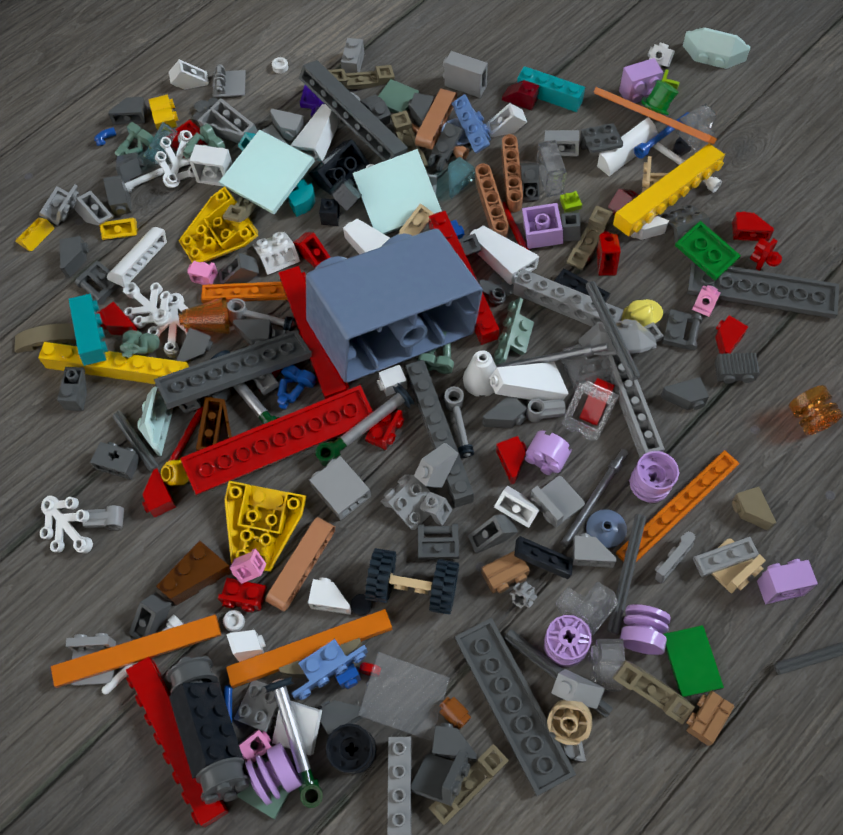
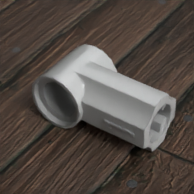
(546, 409)
(109, 518)

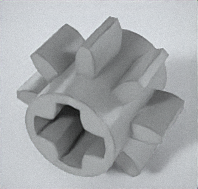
(523, 595)

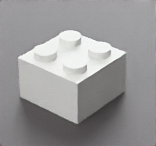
(210, 164)

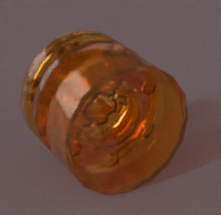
(815, 410)

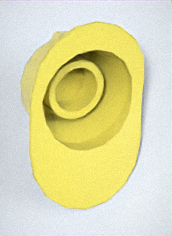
(643, 312)

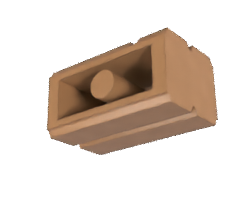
(504, 572)
(709, 718)

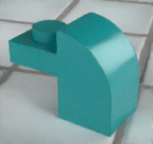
(302, 198)

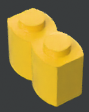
(162, 111)

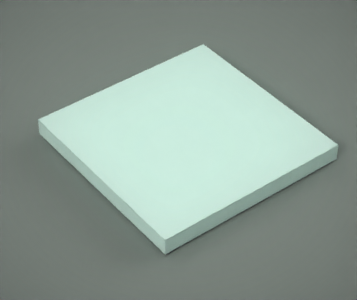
(266, 171)
(395, 190)

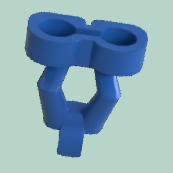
(293, 374)

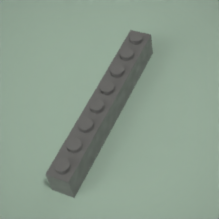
(351, 111)
(438, 430)

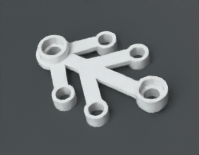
(176, 161)
(173, 307)
(160, 316)
(51, 508)

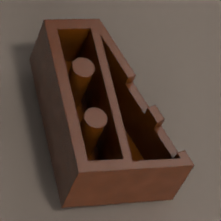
(214, 423)
(193, 572)

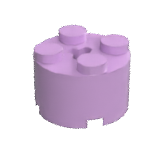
(548, 452)

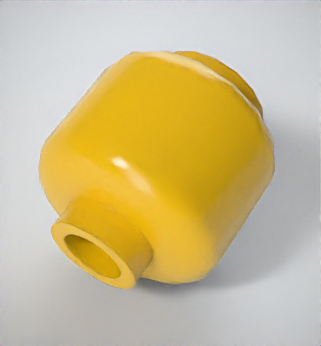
(174, 473)

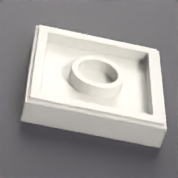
(308, 723)

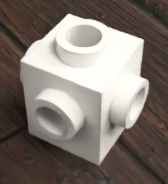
(667, 54)

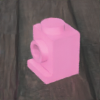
(202, 273)
(703, 307)
(248, 566)
(263, 744)

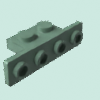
(515, 332)

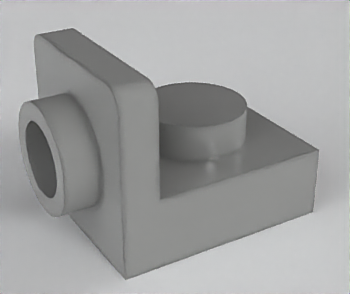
(437, 507)

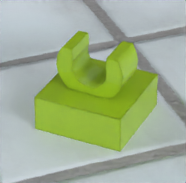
(570, 202)

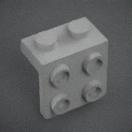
(58, 205)
(407, 499)
(556, 501)
(83, 645)

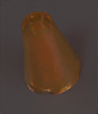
(207, 317)

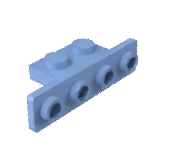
(472, 124)
(325, 664)

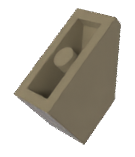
(753, 508)

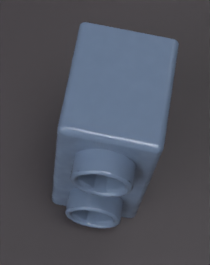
(391, 303)

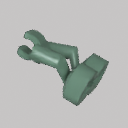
(135, 132)
(207, 135)
(137, 343)
(442, 364)

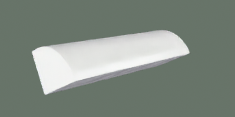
(614, 159)
(138, 257)

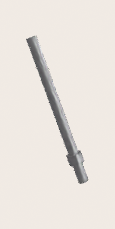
(587, 350)
(614, 467)

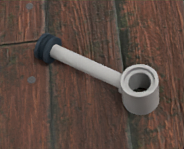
(238, 311)
(465, 449)

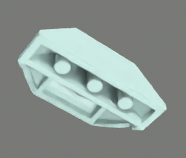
(715, 47)
(155, 421)

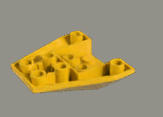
(213, 236)
(260, 520)

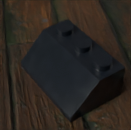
(340, 162)

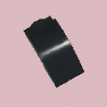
(345, 192)

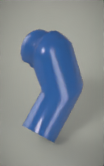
(99, 138)

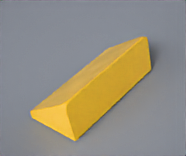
(118, 228)
(35, 234)

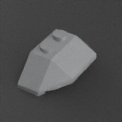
(635, 336)

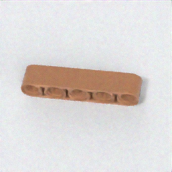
(435, 119)
(512, 173)
(491, 200)
(300, 564)

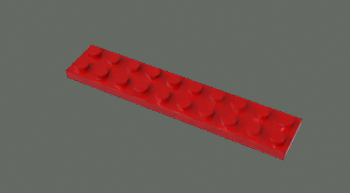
(275, 440)

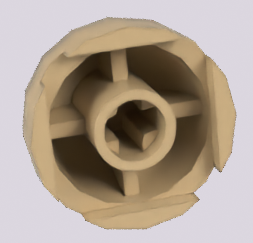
(570, 722)

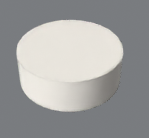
(280, 65)
(233, 621)

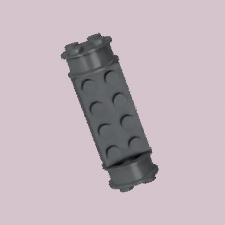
(206, 730)

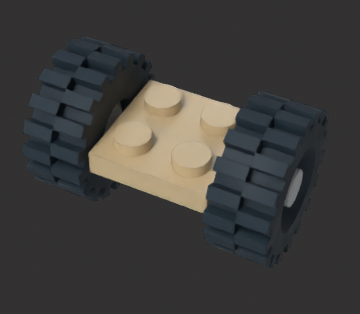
(382, 577)

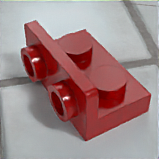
(384, 431)
(244, 595)

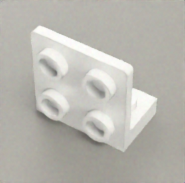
(276, 252)

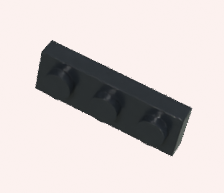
(577, 283)
(543, 557)

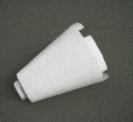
(477, 374)

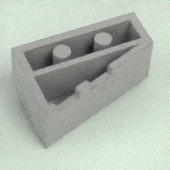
(227, 122)

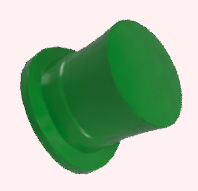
(660, 97)

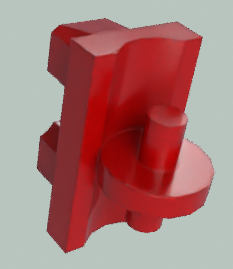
(765, 253)

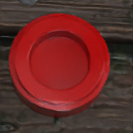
(366, 668)

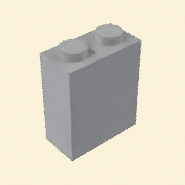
(465, 74)
(340, 487)

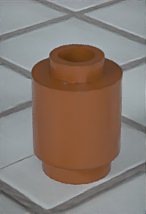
(454, 712)

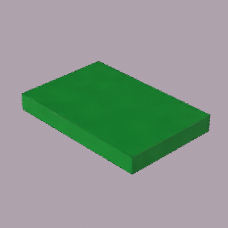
(707, 250)
(692, 661)

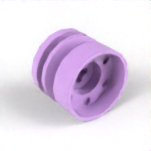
(658, 468)
(645, 629)
(559, 649)
(272, 774)

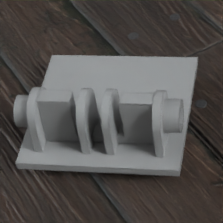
(228, 82)
(257, 707)

